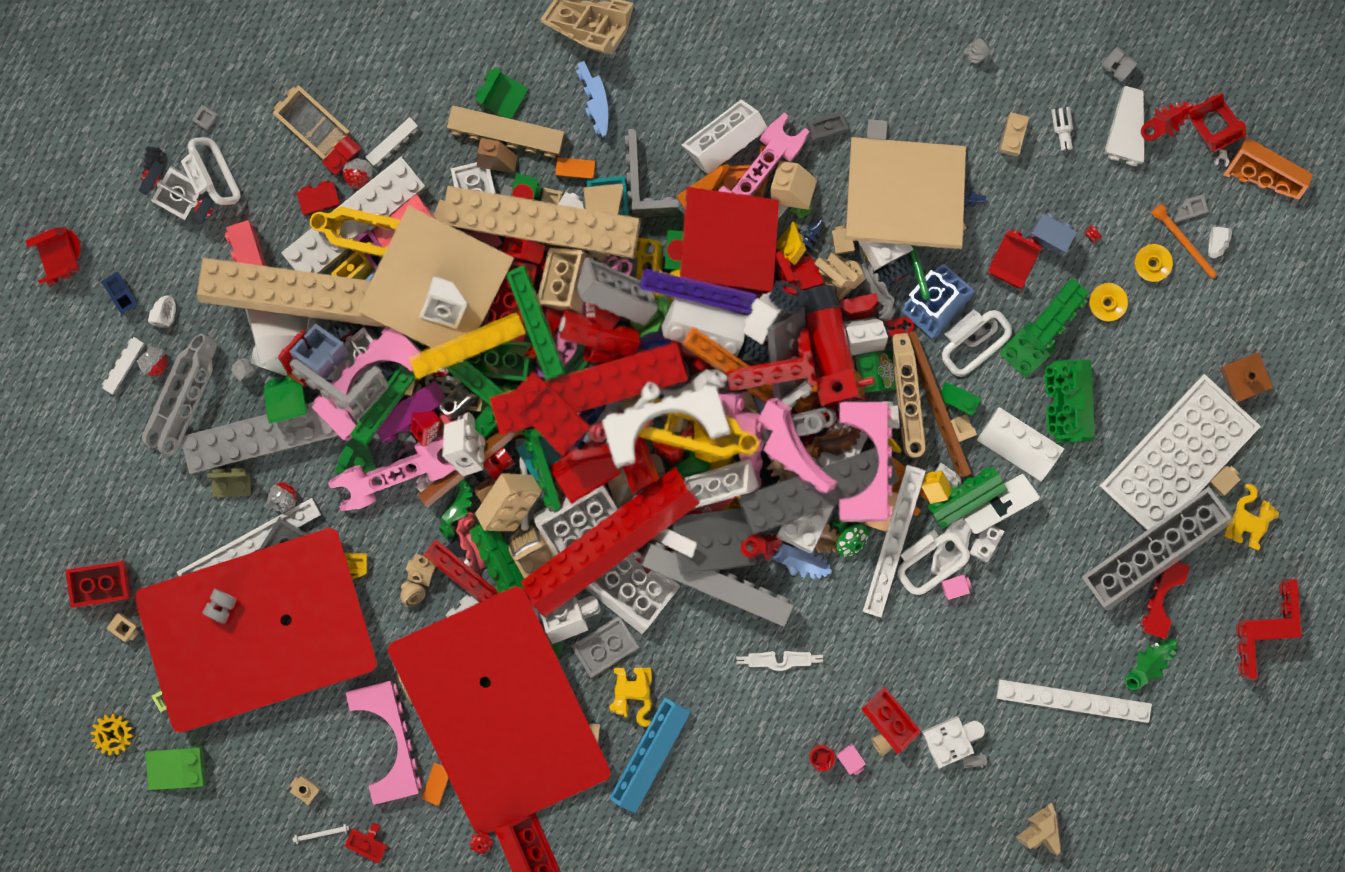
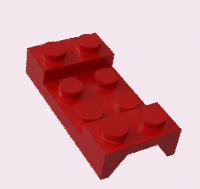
(548, 413)

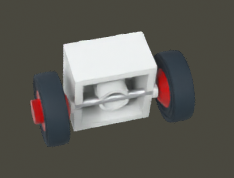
(175, 193)

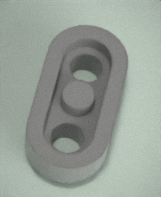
(982, 334)

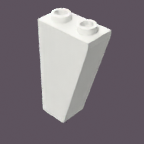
(1125, 134)

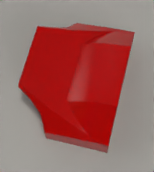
(860, 306)

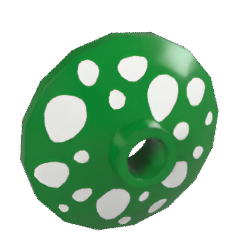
(852, 540)

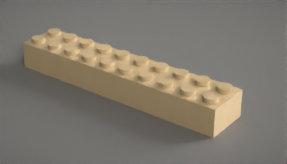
(541, 222)
(283, 291)

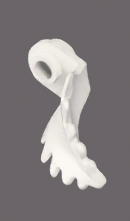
(714, 378)

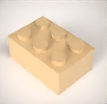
(508, 502)

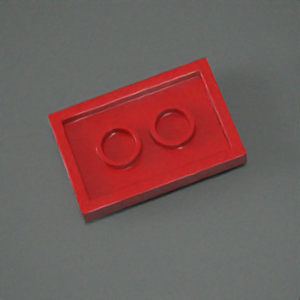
(891, 720)

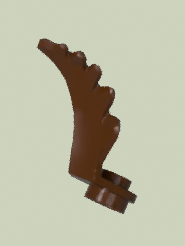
(833, 442)

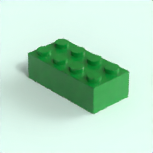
(505, 361)

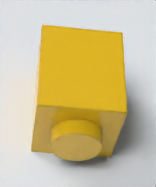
(936, 487)

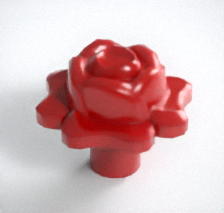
(480, 843)

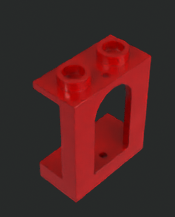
(1216, 104)

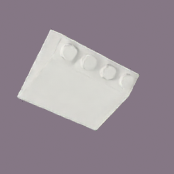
(574, 520)
(633, 593)

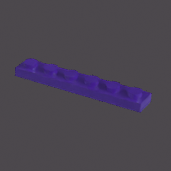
(697, 291)

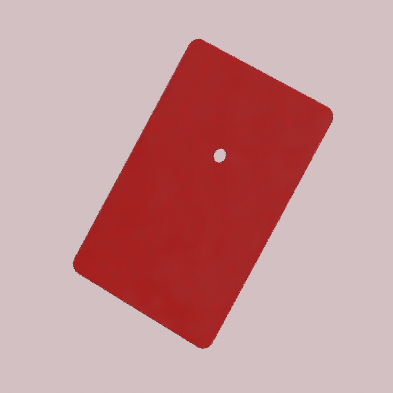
(253, 659)
(506, 743)

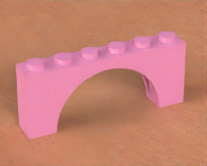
(389, 347)
(872, 503)
(382, 700)

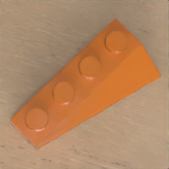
(1267, 169)

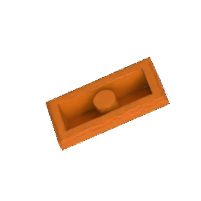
(575, 168)
(435, 785)

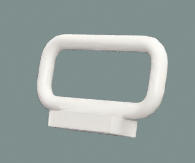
(199, 176)
(967, 327)
(922, 548)

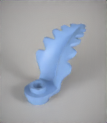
(802, 561)

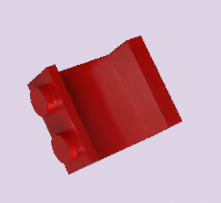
(56, 254)
(1014, 259)

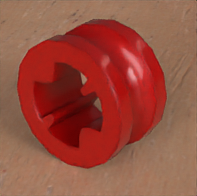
(1092, 234)

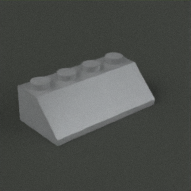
(615, 292)

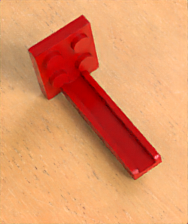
(777, 371)
(639, 474)

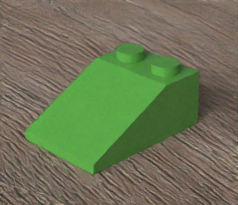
(175, 768)

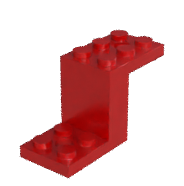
(1269, 628)

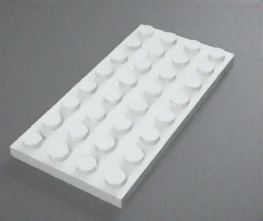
(1180, 454)

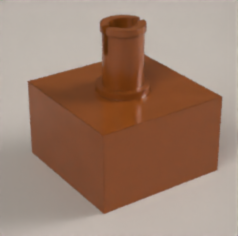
(1246, 377)

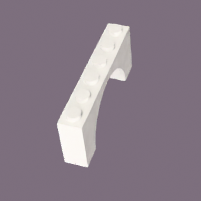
(624, 428)

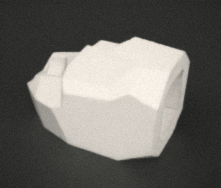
(1218, 241)
(163, 312)
(953, 478)

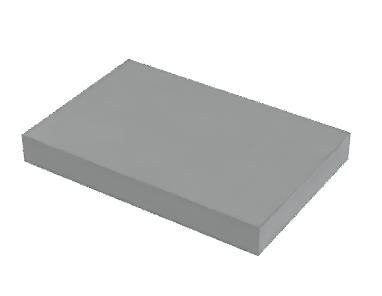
(605, 646)

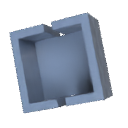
(1053, 233)
(323, 353)

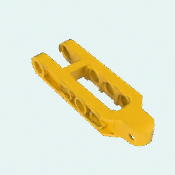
(331, 225)
(740, 442)

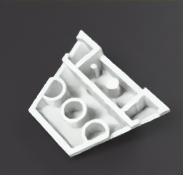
(273, 332)

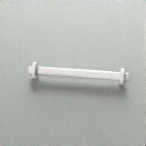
(332, 831)

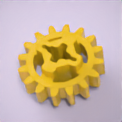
(106, 744)

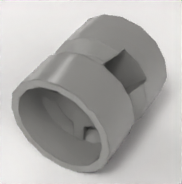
(1126, 64)
(221, 599)

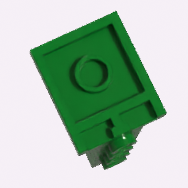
(540, 465)

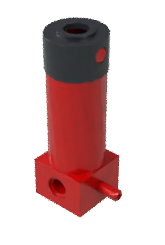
(832, 349)

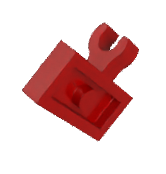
(366, 843)

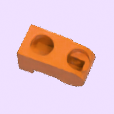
(809, 402)

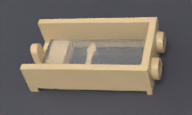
(310, 121)

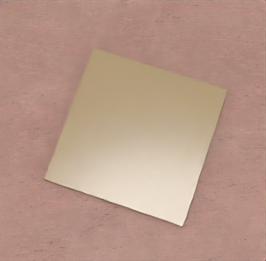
(906, 193)
(427, 249)

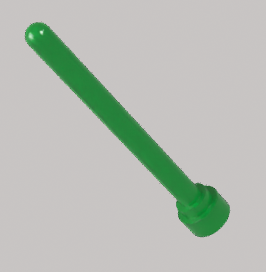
(919, 273)

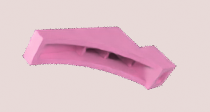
(732, 406)
(787, 448)

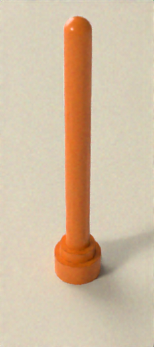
(1161, 213)

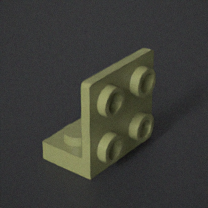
(230, 484)

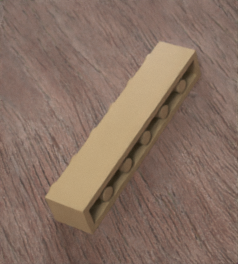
(505, 130)

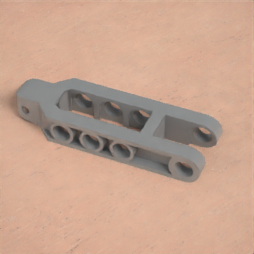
(168, 421)
(807, 422)

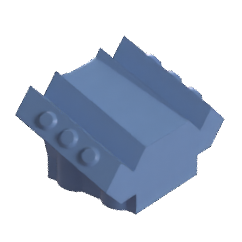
(946, 299)

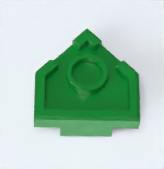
(356, 454)

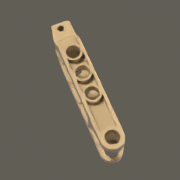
(912, 424)

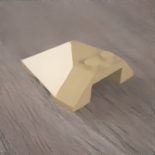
(590, 23)

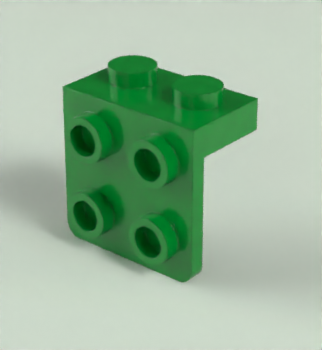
(500, 94)
(1023, 355)

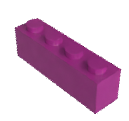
(400, 418)

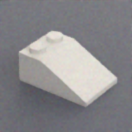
(473, 178)

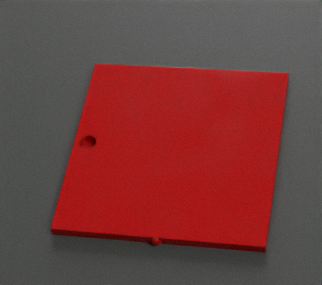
(729, 239)

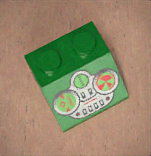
(880, 367)

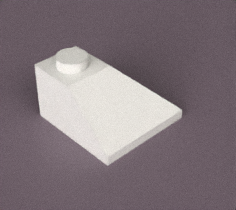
(443, 304)

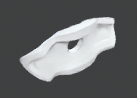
(942, 558)

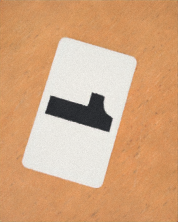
(1016, 497)

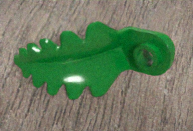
(455, 510)
(1150, 664)

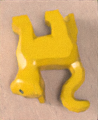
(1248, 522)
(633, 690)

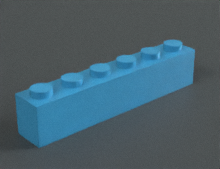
(650, 755)

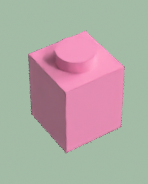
(956, 586)
(851, 760)

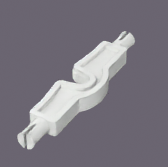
(790, 659)

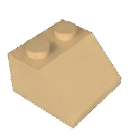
(793, 185)

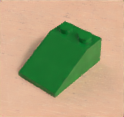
(285, 399)

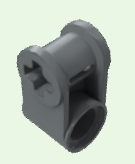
(458, 400)

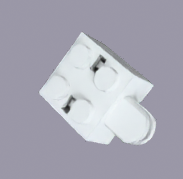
(463, 445)
(570, 618)
(952, 741)

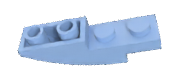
(598, 106)

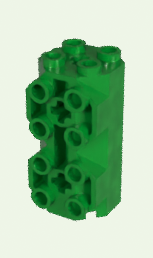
(1072, 412)

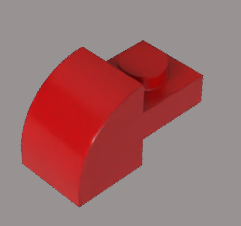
(342, 153)

